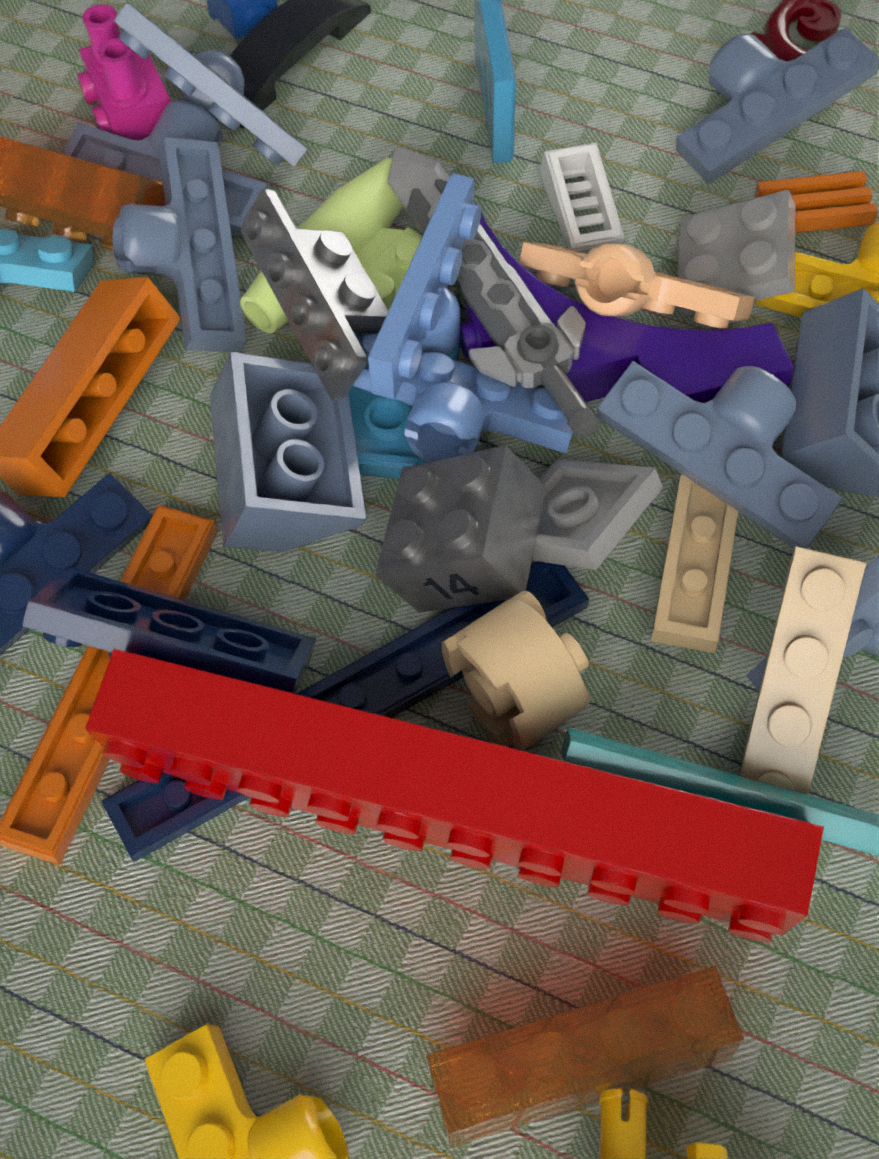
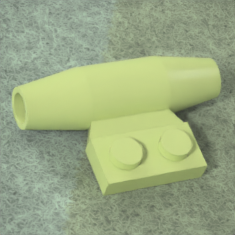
(364, 214)

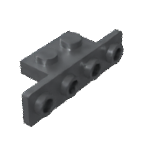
(318, 290)

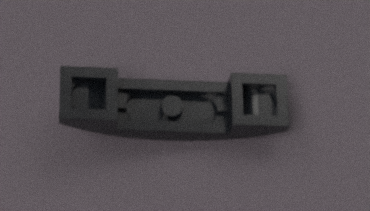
(287, 37)

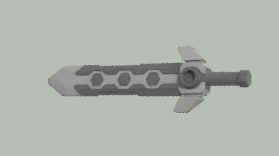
(526, 341)

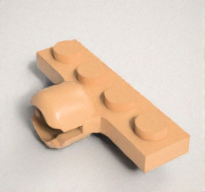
(622, 281)

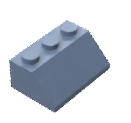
(837, 395)
(282, 455)

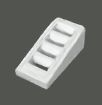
(577, 162)

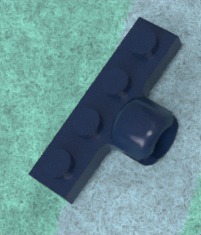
(78, 538)

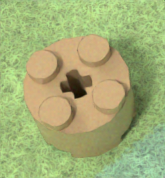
(518, 672)

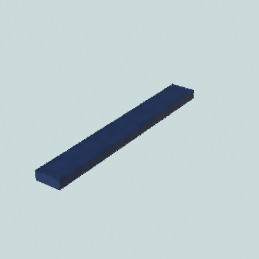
(377, 683)

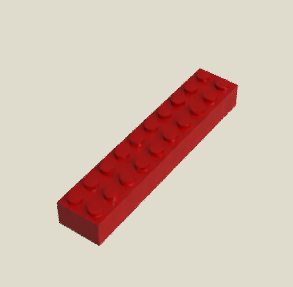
(458, 795)

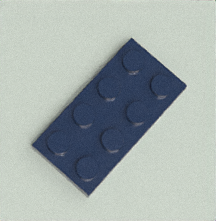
(125, 617)

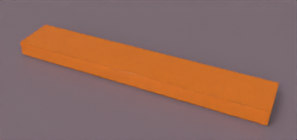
(68, 759)

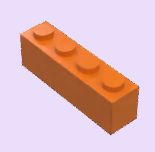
(83, 386)

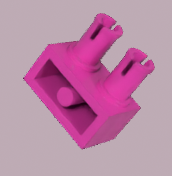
(118, 79)

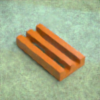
(823, 191)

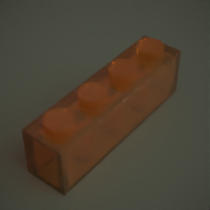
(68, 191)
(582, 1052)

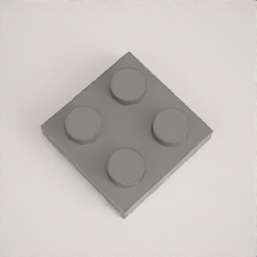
(741, 247)
(590, 509)

